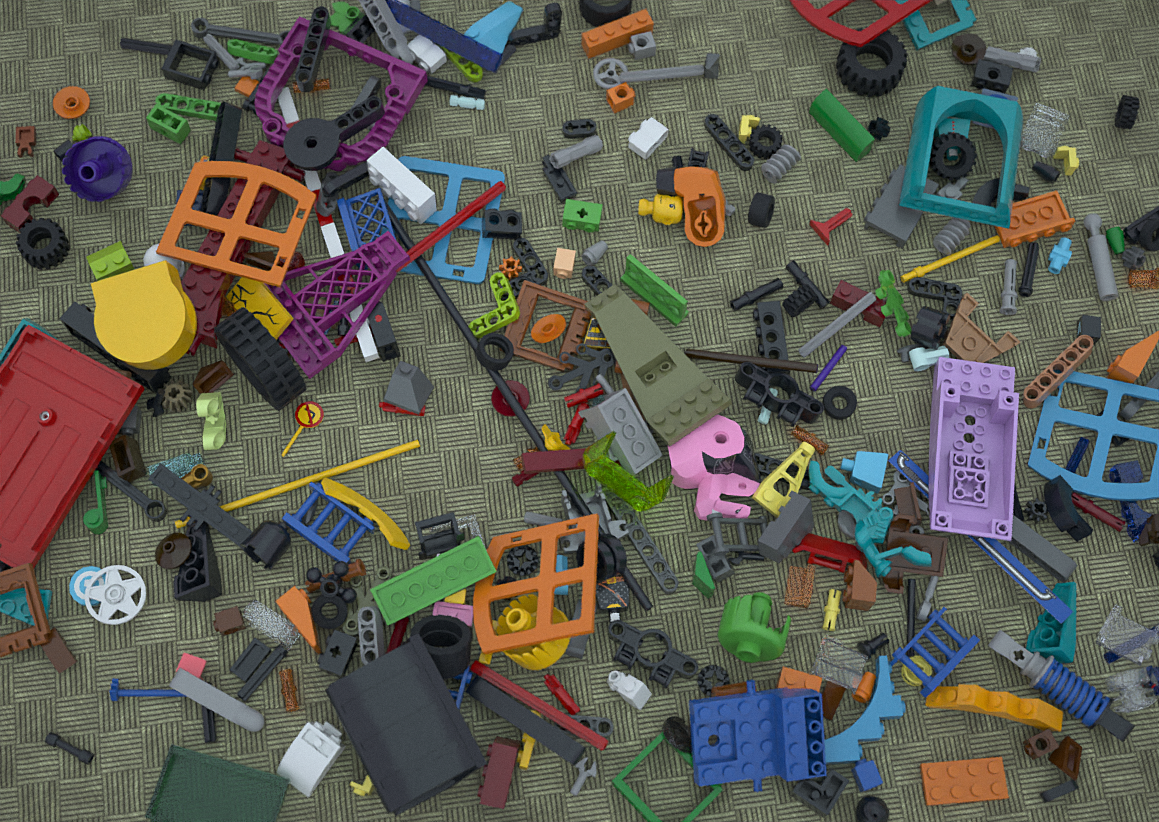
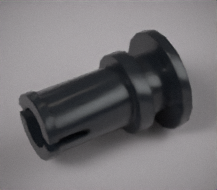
(870, 647)

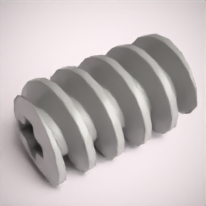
(780, 163)
(951, 235)

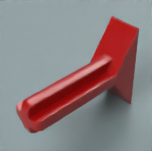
(823, 229)

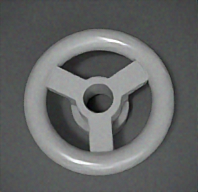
(609, 81)

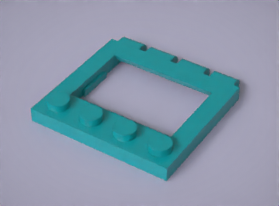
(920, 34)

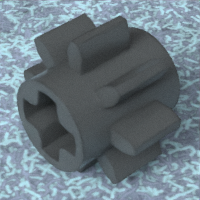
(1133, 257)

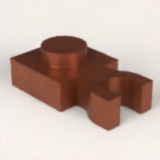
(25, 139)

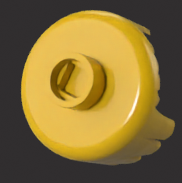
(522, 618)

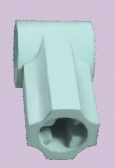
(924, 358)

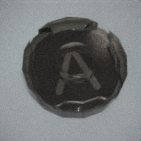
(678, 734)

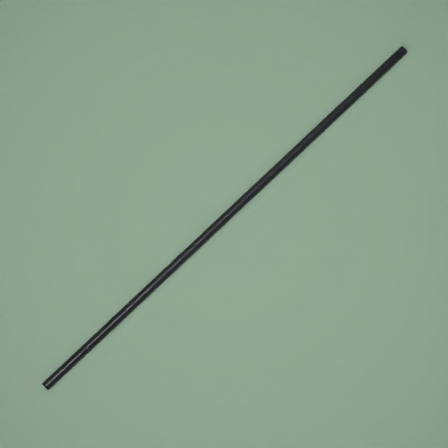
(508, 395)

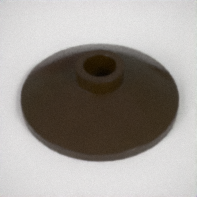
(970, 43)
(173, 551)

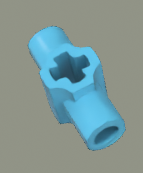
(1059, 255)

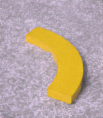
(367, 508)

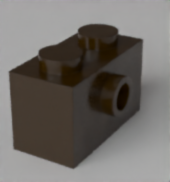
(127, 458)

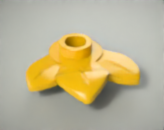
(552, 440)

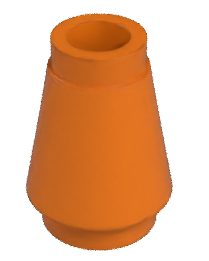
(865, 688)

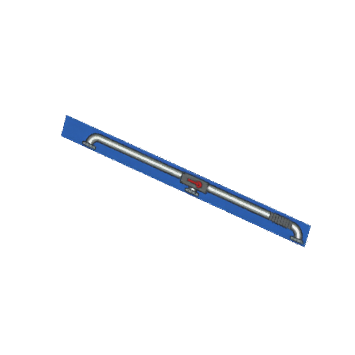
(992, 547)

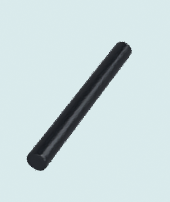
(911, 614)

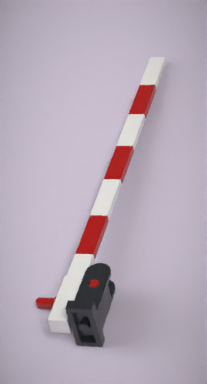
(377, 322)

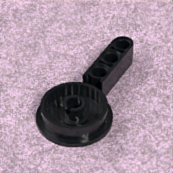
(328, 134)

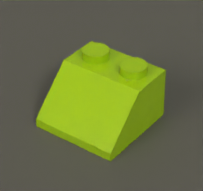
(110, 261)

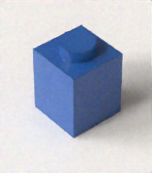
(866, 775)

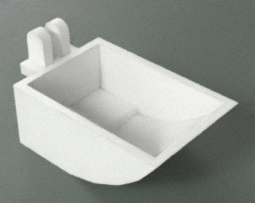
(311, 756)

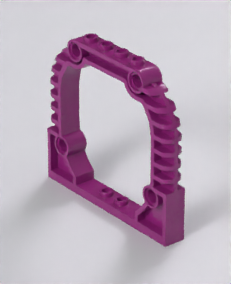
(405, 79)

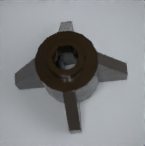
(1150, 531)

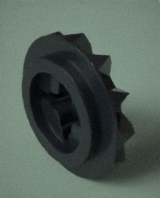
(527, 567)
(707, 672)

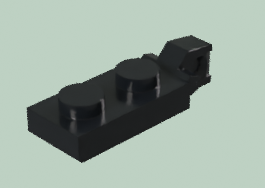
(558, 180)

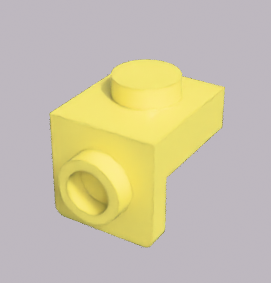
(1071, 162)
(367, 787)

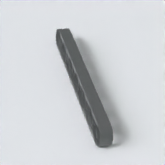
(640, 544)

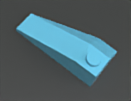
(496, 26)

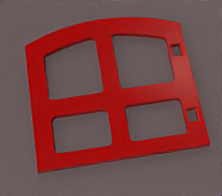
(820, 18)

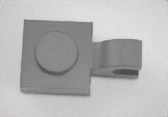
(953, 191)

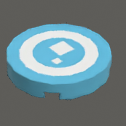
(80, 581)

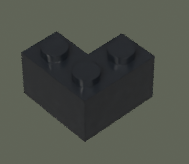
(820, 797)

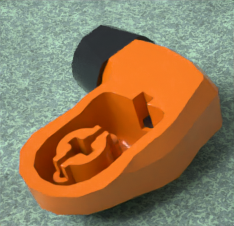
(702, 202)

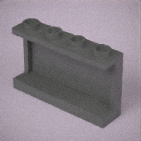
(889, 216)

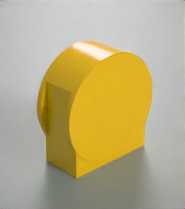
(145, 316)

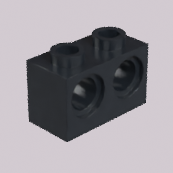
(502, 229)

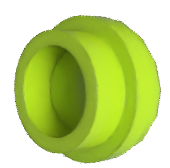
(81, 133)

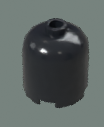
(267, 543)

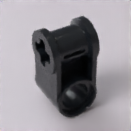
(698, 158)

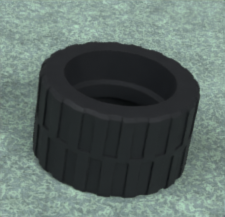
(600, 15)
(448, 632)

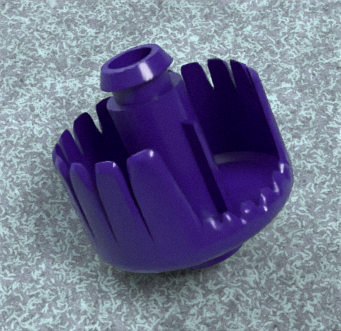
(97, 168)

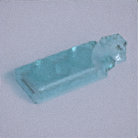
(179, 465)

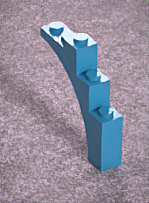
(882, 706)

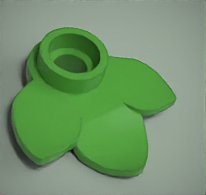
(342, 16)

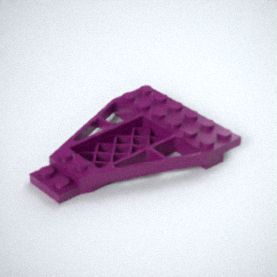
(306, 338)

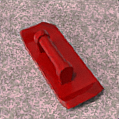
(830, 548)

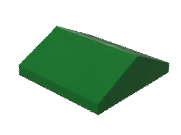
(701, 577)

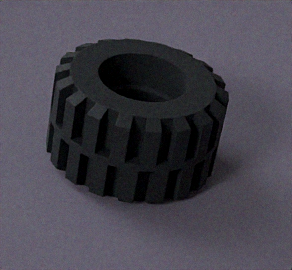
(962, 166)
(39, 230)

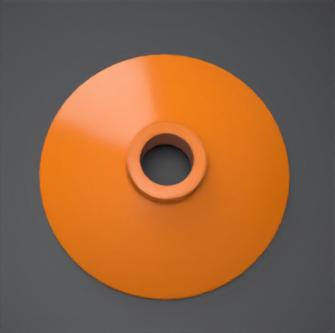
(69, 96)
(548, 328)

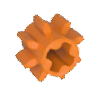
(510, 263)

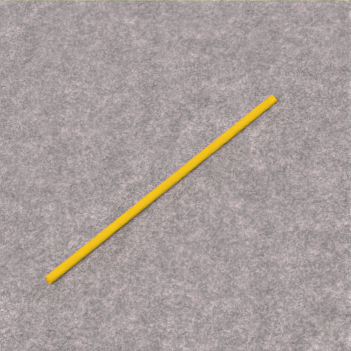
(313, 478)

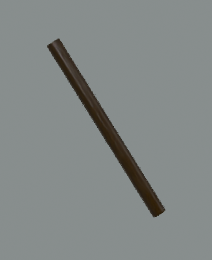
(758, 361)

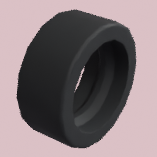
(497, 340)

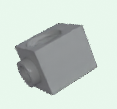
(644, 39)

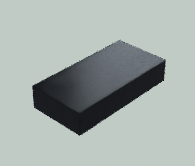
(250, 660)

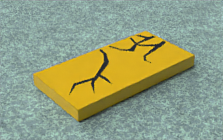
(262, 304)

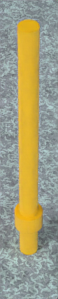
(920, 271)

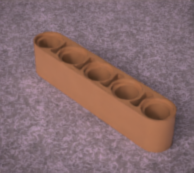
(1062, 364)

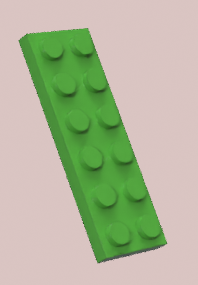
(433, 580)

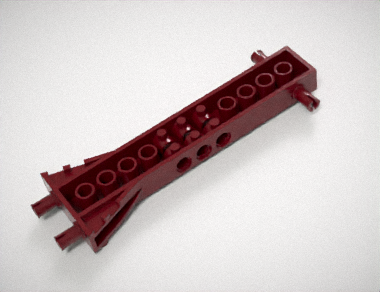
(208, 286)

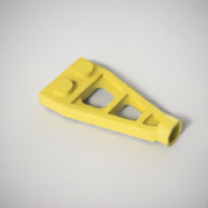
(768, 496)

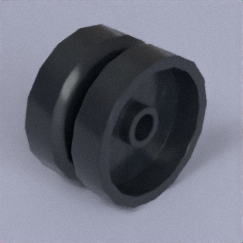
(610, 557)

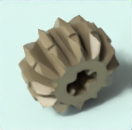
(183, 396)

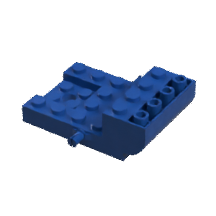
(758, 736)

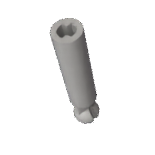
(1100, 259)

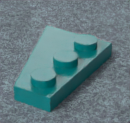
(15, 604)

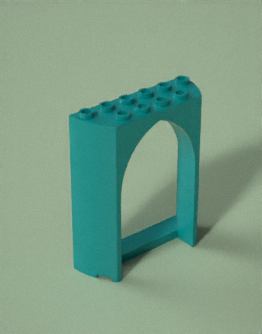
(930, 111)

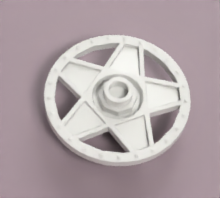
(115, 594)

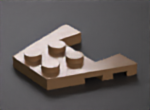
(969, 341)

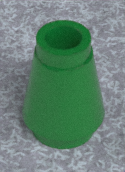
(1116, 239)

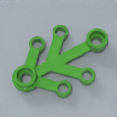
(894, 301)

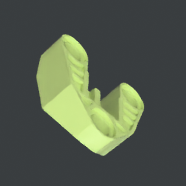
(211, 407)

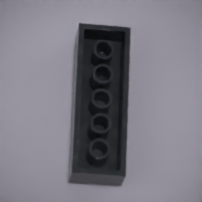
(80, 324)

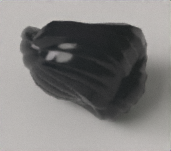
(871, 810)

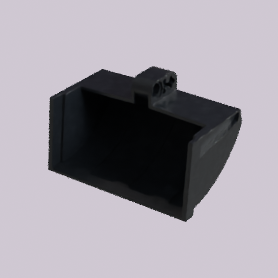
(405, 727)

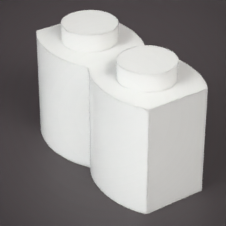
(426, 54)
(647, 138)

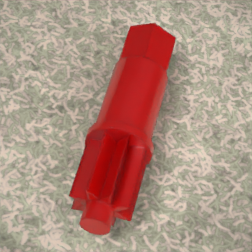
(391, 408)
(575, 425)
(561, 694)

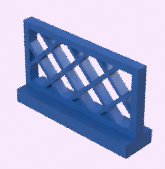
(350, 220)

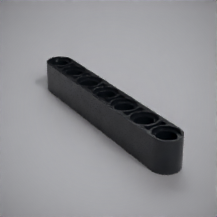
(222, 149)
(526, 720)

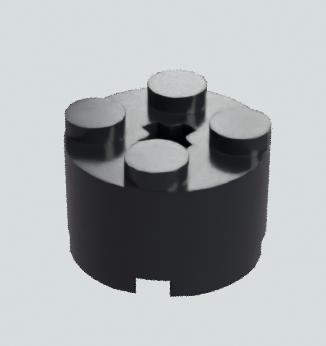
(930, 327)

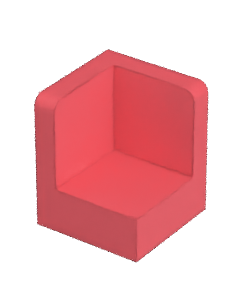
(192, 665)

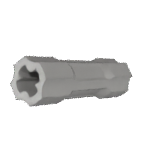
(1012, 59)
(586, 147)

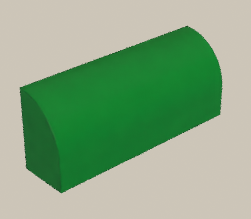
(841, 125)

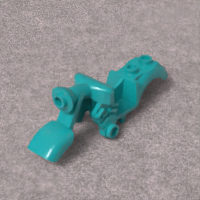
(870, 519)

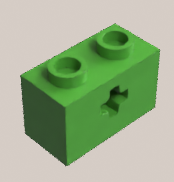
(168, 124)
(575, 209)

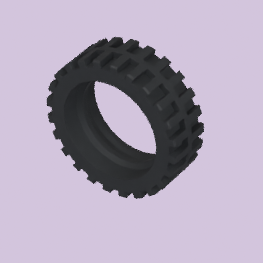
(260, 358)

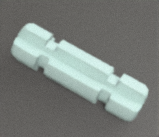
(467, 102)
(764, 415)

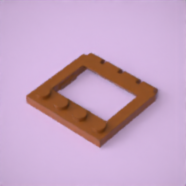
(577, 327)
(14, 579)

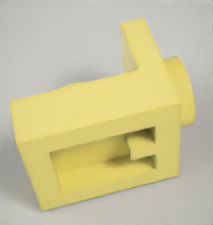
(746, 124)

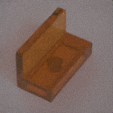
(799, 586)

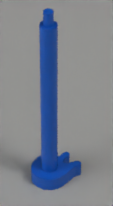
(116, 692)

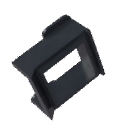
(440, 541)

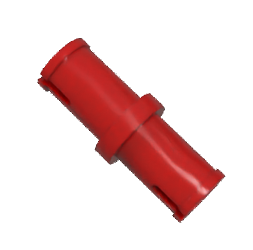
(583, 395)

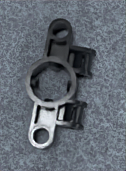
(796, 407)
(664, 670)

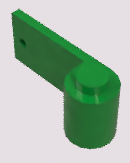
(96, 519)

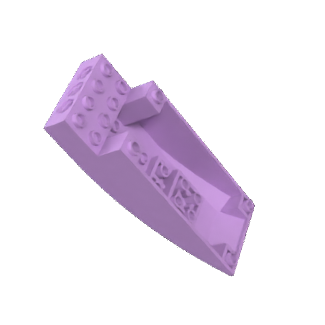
(975, 480)

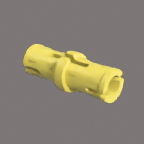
(831, 610)

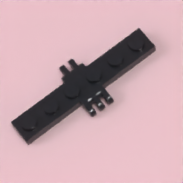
(200, 506)

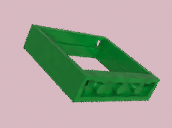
(638, 804)

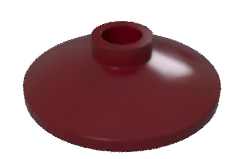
(500, 403)

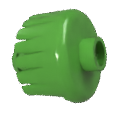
(745, 629)

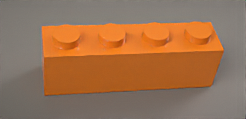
(615, 33)

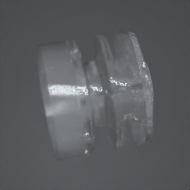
(1130, 690)

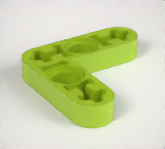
(503, 308)

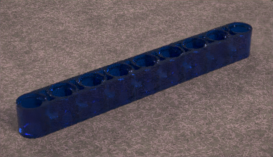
(445, 36)

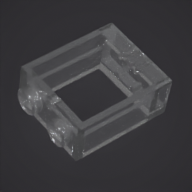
(271, 624)

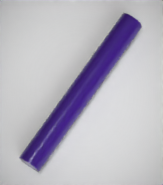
(827, 369)

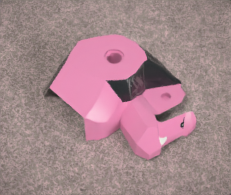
(716, 461)

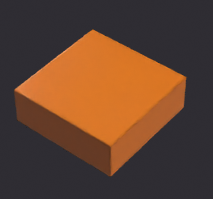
(246, 85)

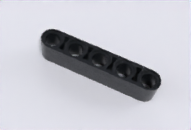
(313, 56)

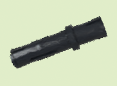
(802, 278)
(749, 298)

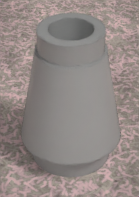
(594, 253)

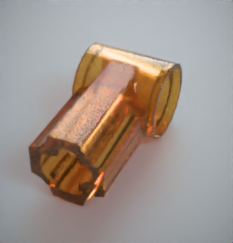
(1143, 278)

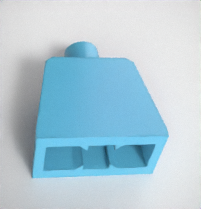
(866, 469)

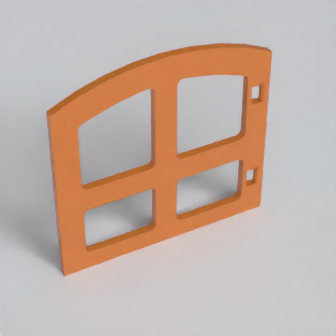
(236, 226)
(544, 583)

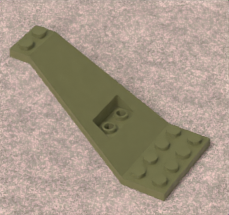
(662, 378)

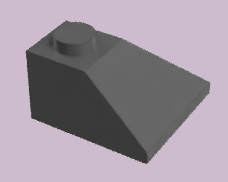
(408, 388)

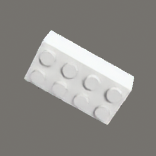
(401, 185)

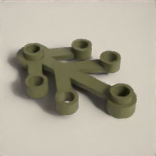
(363, 602)

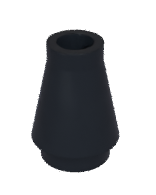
(1046, 172)

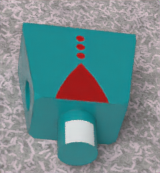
(953, 125)

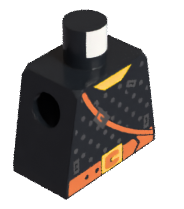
(612, 597)

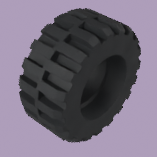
(872, 81)

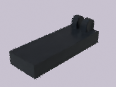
(1133, 230)

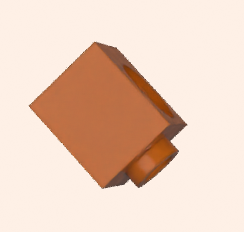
(617, 103)

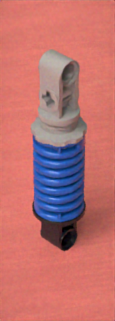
(1068, 687)

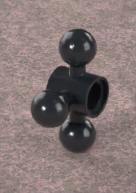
(340, 570)

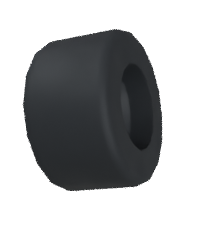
(761, 210)

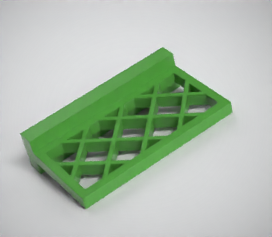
(655, 291)

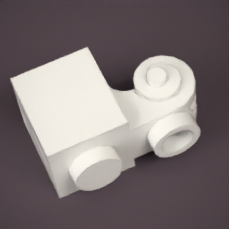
(629, 688)

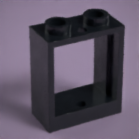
(174, 57)

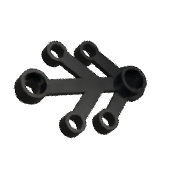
(584, 367)

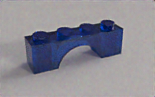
(1135, 517)

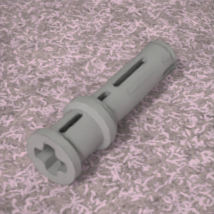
(1009, 295)

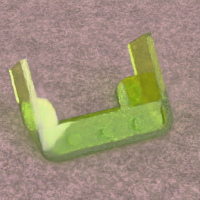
(619, 480)

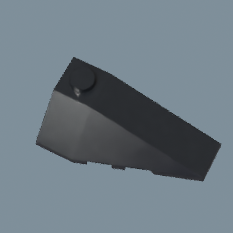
(199, 575)

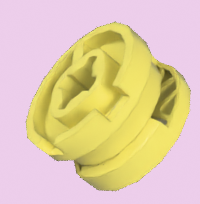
(910, 676)

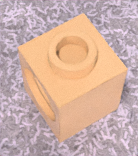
(564, 263)

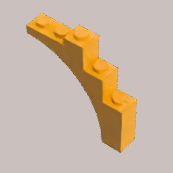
(1000, 704)

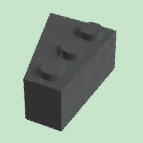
(788, 529)

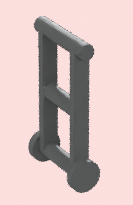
(722, 549)

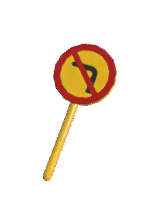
(307, 415)

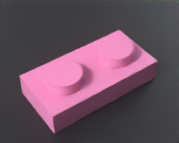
(463, 612)

